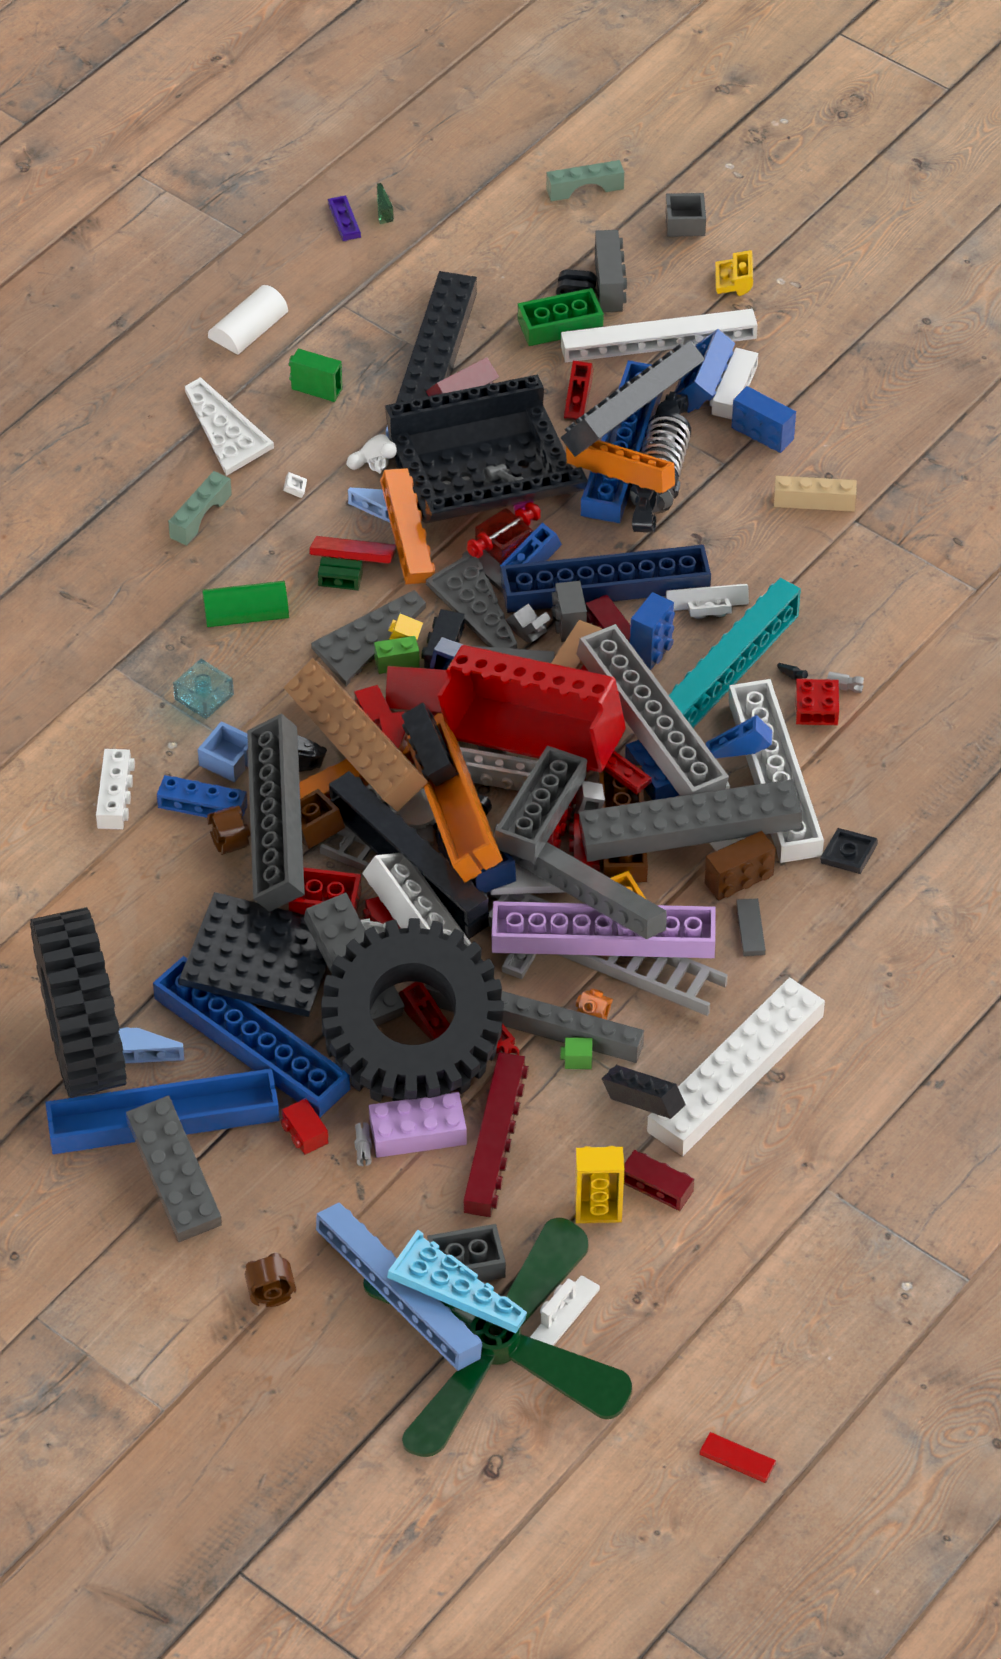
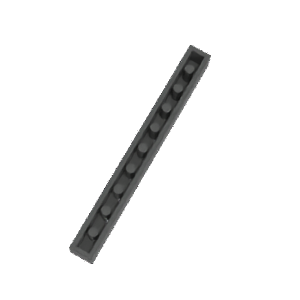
(597, 891)
(558, 1022)

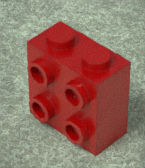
(817, 702)

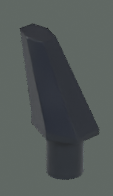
(792, 671)

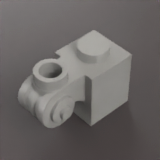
(589, 797)

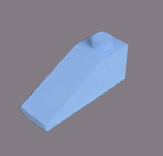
(370, 501)
(146, 1046)

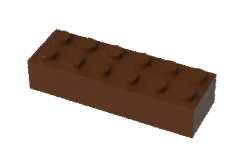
(616, 795)

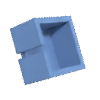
(225, 752)

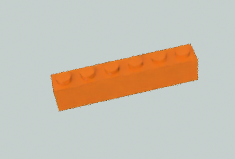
(625, 465)
(407, 526)

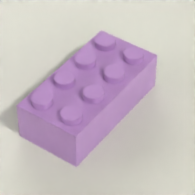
(417, 1125)

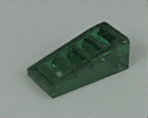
(385, 208)

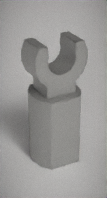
(847, 682)

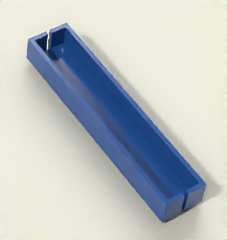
(199, 1103)

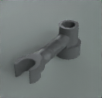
(500, 471)

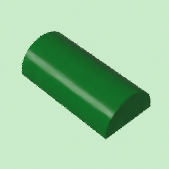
(245, 603)

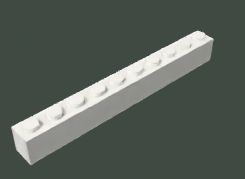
(655, 335)

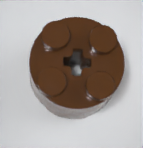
(228, 830)
(270, 1280)

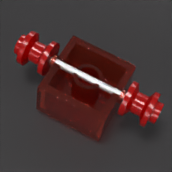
(503, 532)

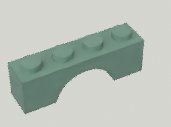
(564, 182)
(186, 521)

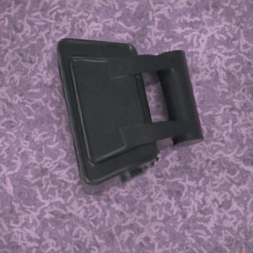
(310, 754)

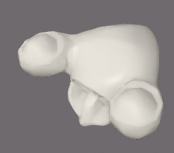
(375, 453)

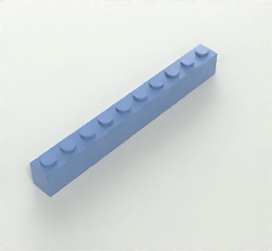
(422, 1311)

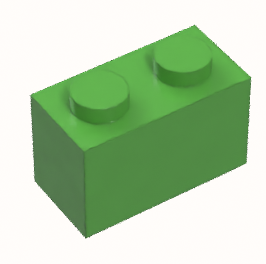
(396, 653)

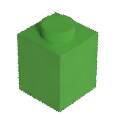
(577, 1053)

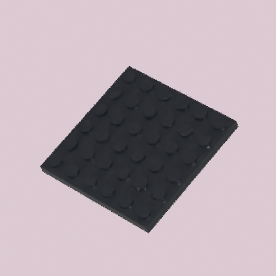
(255, 956)

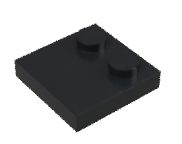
(849, 850)

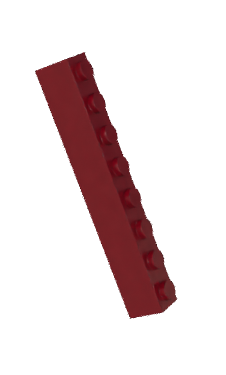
(494, 1135)

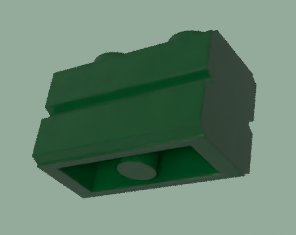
(340, 573)

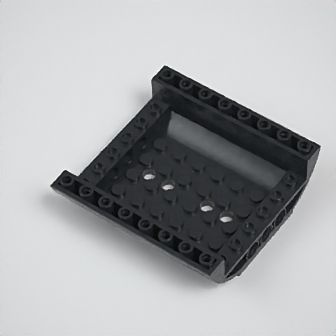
(478, 428)

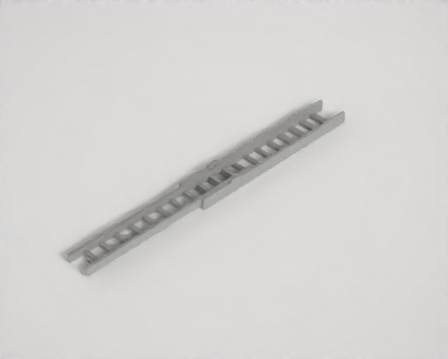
(607, 967)

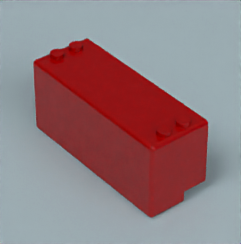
(531, 705)

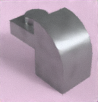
(527, 624)

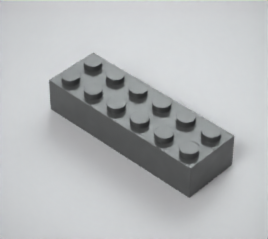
(540, 803)
(333, 927)
(173, 1168)

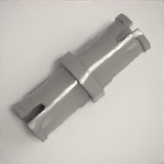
(363, 1144)

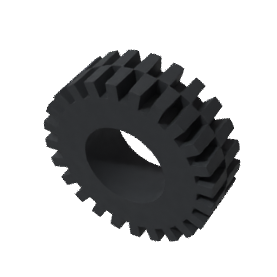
(421, 957)
(78, 1002)

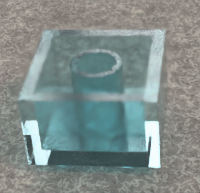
(203, 688)

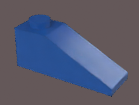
(536, 548)
(742, 739)

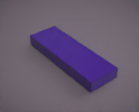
(344, 218)

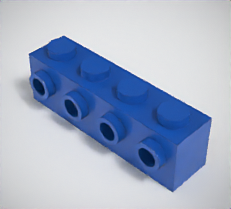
(197, 797)

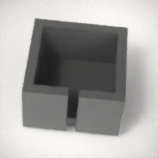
(685, 214)
(568, 607)

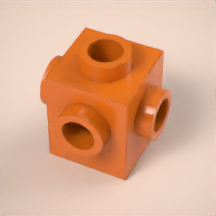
(594, 1003)

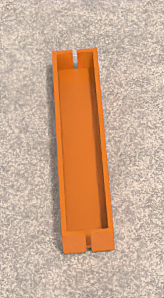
(461, 815)

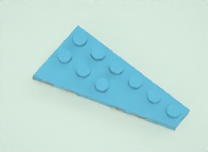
(450, 1281)

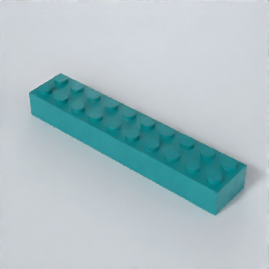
(737, 651)

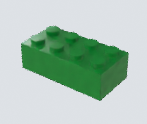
(547, 317)

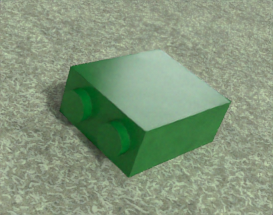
(316, 375)

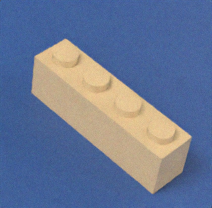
(815, 493)

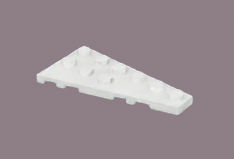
(229, 432)

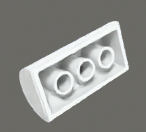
(249, 319)

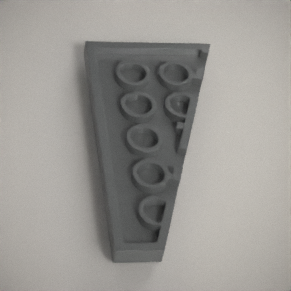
(469, 592)
(353, 645)

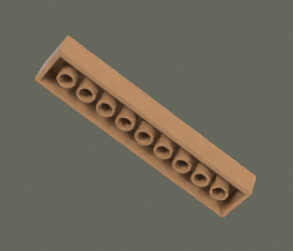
(355, 735)

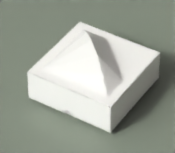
(295, 485)

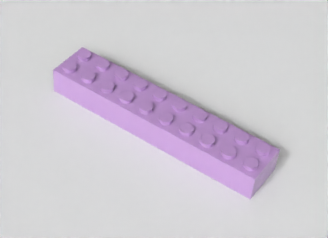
(585, 931)

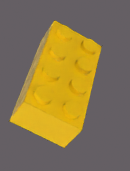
(599, 1184)

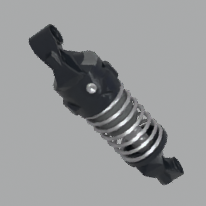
(670, 434)

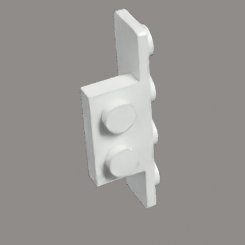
(709, 600)
(564, 1308)

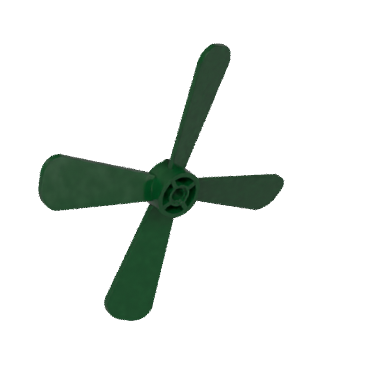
(585, 1381)

